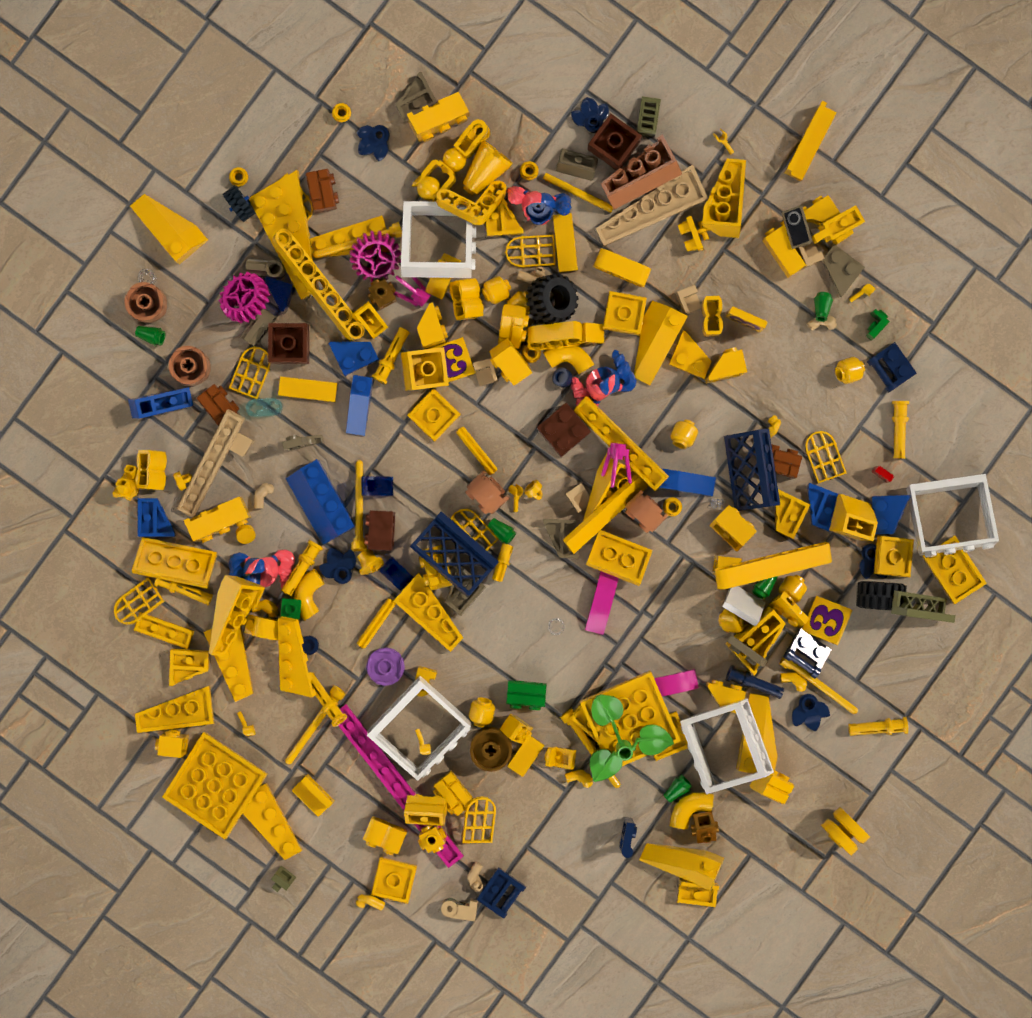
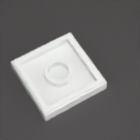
(744, 605)

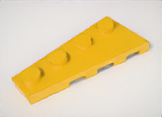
(349, 233)
(235, 667)
(181, 712)

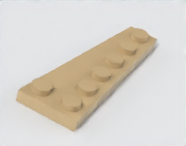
(654, 207)

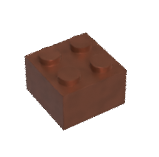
(614, 142)
(288, 343)
(563, 430)
(381, 530)

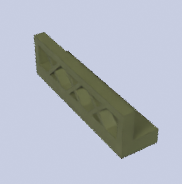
(918, 610)

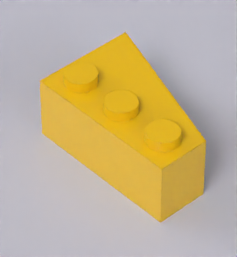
(438, 117)
(218, 520)
(760, 636)

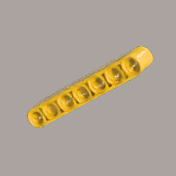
(309, 280)
(773, 565)

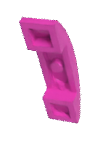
(601, 603)
(677, 682)

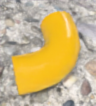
(573, 355)
(304, 591)
(687, 806)

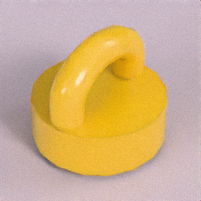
(181, 480)
(532, 489)

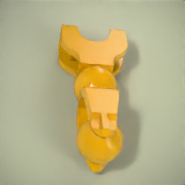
(452, 161)

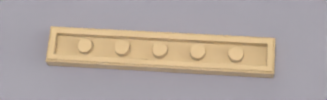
(210, 463)

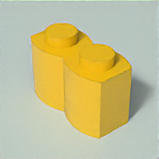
(466, 299)
(711, 310)
(151, 470)
(384, 835)

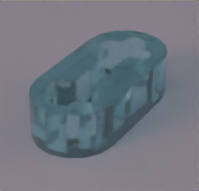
(264, 412)

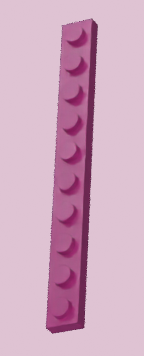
(389, 776)

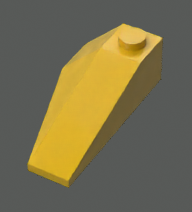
(724, 206)
(173, 231)
(658, 334)
(601, 488)
(233, 604)
(762, 713)
(689, 864)

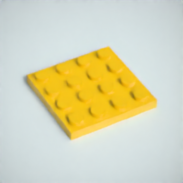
(641, 707)
(214, 785)

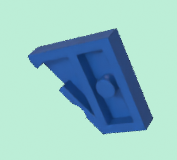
(353, 355)
(821, 506)
(888, 512)
(153, 519)

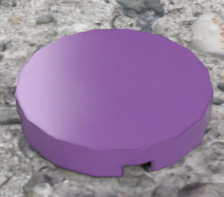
(385, 666)

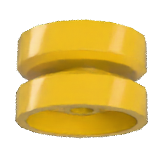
(845, 831)

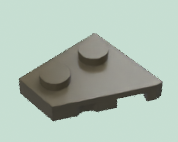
(415, 97)
(841, 268)
(296, 442)
(557, 531)
(457, 599)
(752, 657)

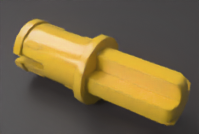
(503, 558)

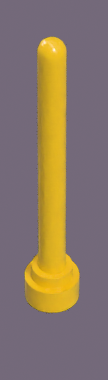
(393, 231)
(358, 542)
(819, 684)
(336, 694)
(585, 740)

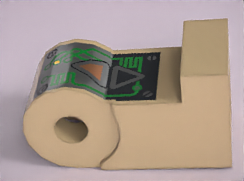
(460, 910)

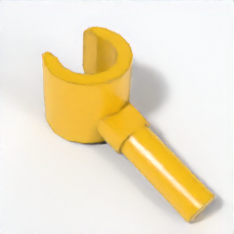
(723, 139)
(868, 289)
(517, 491)
(247, 730)
(425, 749)

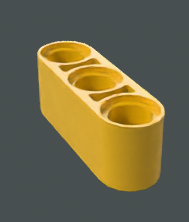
(622, 267)
(554, 335)

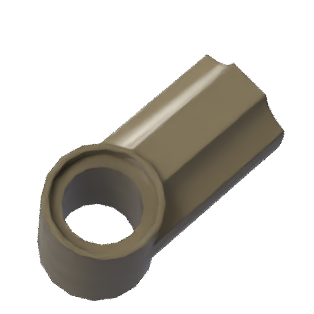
(264, 267)
(257, 327)

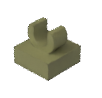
(283, 879)

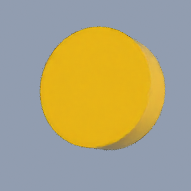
(245, 534)

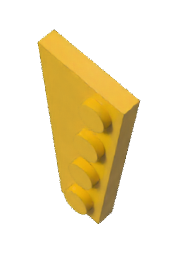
(427, 611)
(292, 659)
(271, 823)

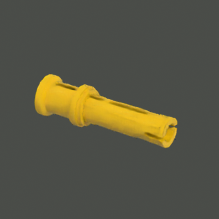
(387, 363)
(900, 419)
(305, 560)
(173, 587)
(330, 706)
(887, 726)

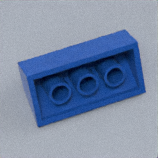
(320, 502)

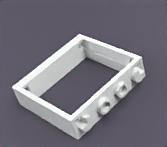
(434, 269)
(953, 484)
(752, 738)
(438, 754)

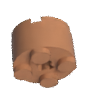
(136, 297)
(181, 359)
(487, 493)
(645, 511)

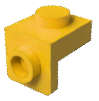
(560, 757)

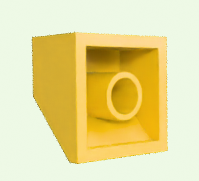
(727, 366)
(424, 369)

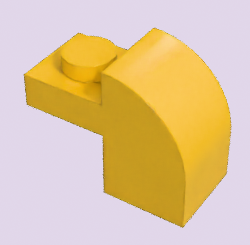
(439, 286)
(261, 627)

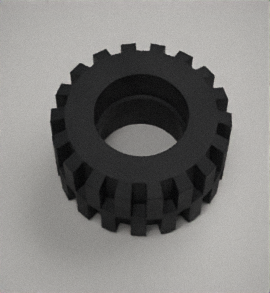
(540, 302)
(877, 594)

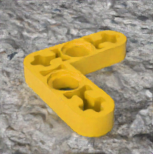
(473, 209)

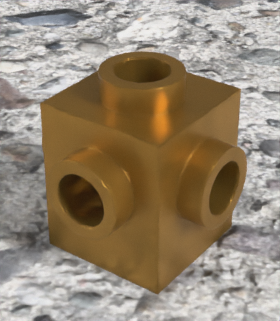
(382, 300)
(704, 827)

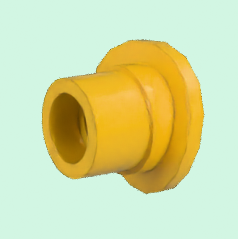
(369, 562)

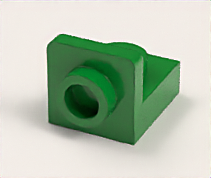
(875, 328)
(291, 608)

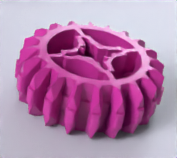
(367, 254)
(239, 294)

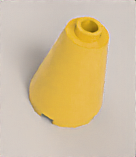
(485, 168)

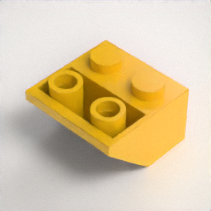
(429, 328)
(854, 518)

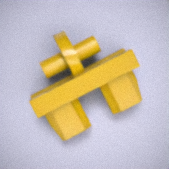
(689, 226)
(126, 484)

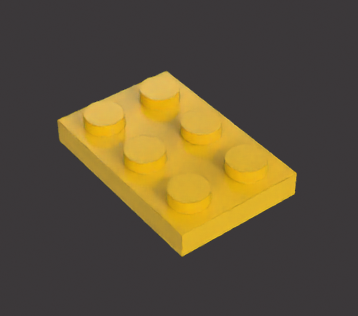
(619, 557)
(955, 572)

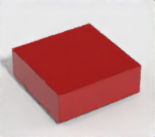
(883, 474)

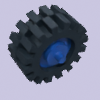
(239, 203)

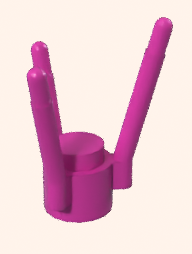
(419, 296)
(617, 452)

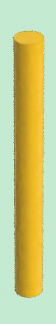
(579, 193)

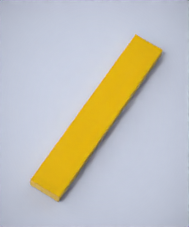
(611, 433)
(604, 514)

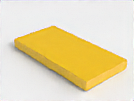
(174, 562)

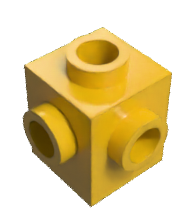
(432, 831)

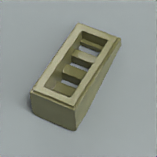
(648, 131)

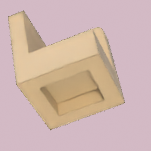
(810, 254)
(688, 299)
(485, 372)
(241, 444)
(578, 497)

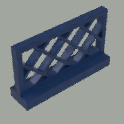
(764, 469)
(466, 545)

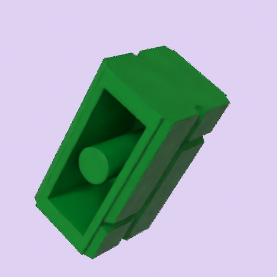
(526, 694)

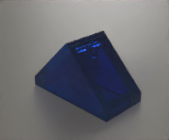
(281, 292)
(377, 486)
(396, 573)

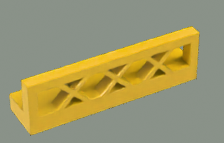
(810, 142)

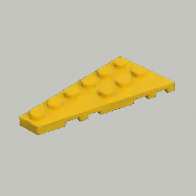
(283, 208)

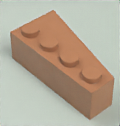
(642, 174)

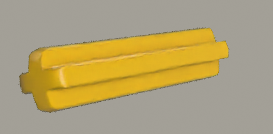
(476, 450)
(376, 623)

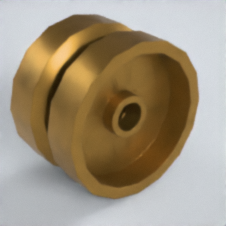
(489, 760)

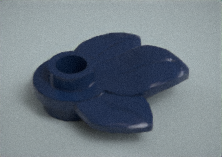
(590, 112)
(371, 143)
(338, 562)
(867, 563)
(810, 715)

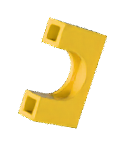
(778, 240)

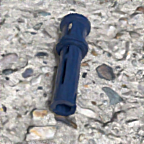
(745, 679)

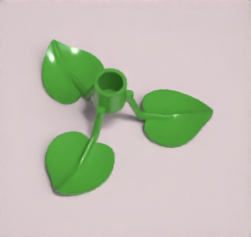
(606, 764)

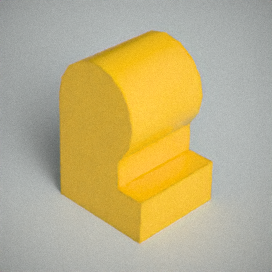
(427, 674)

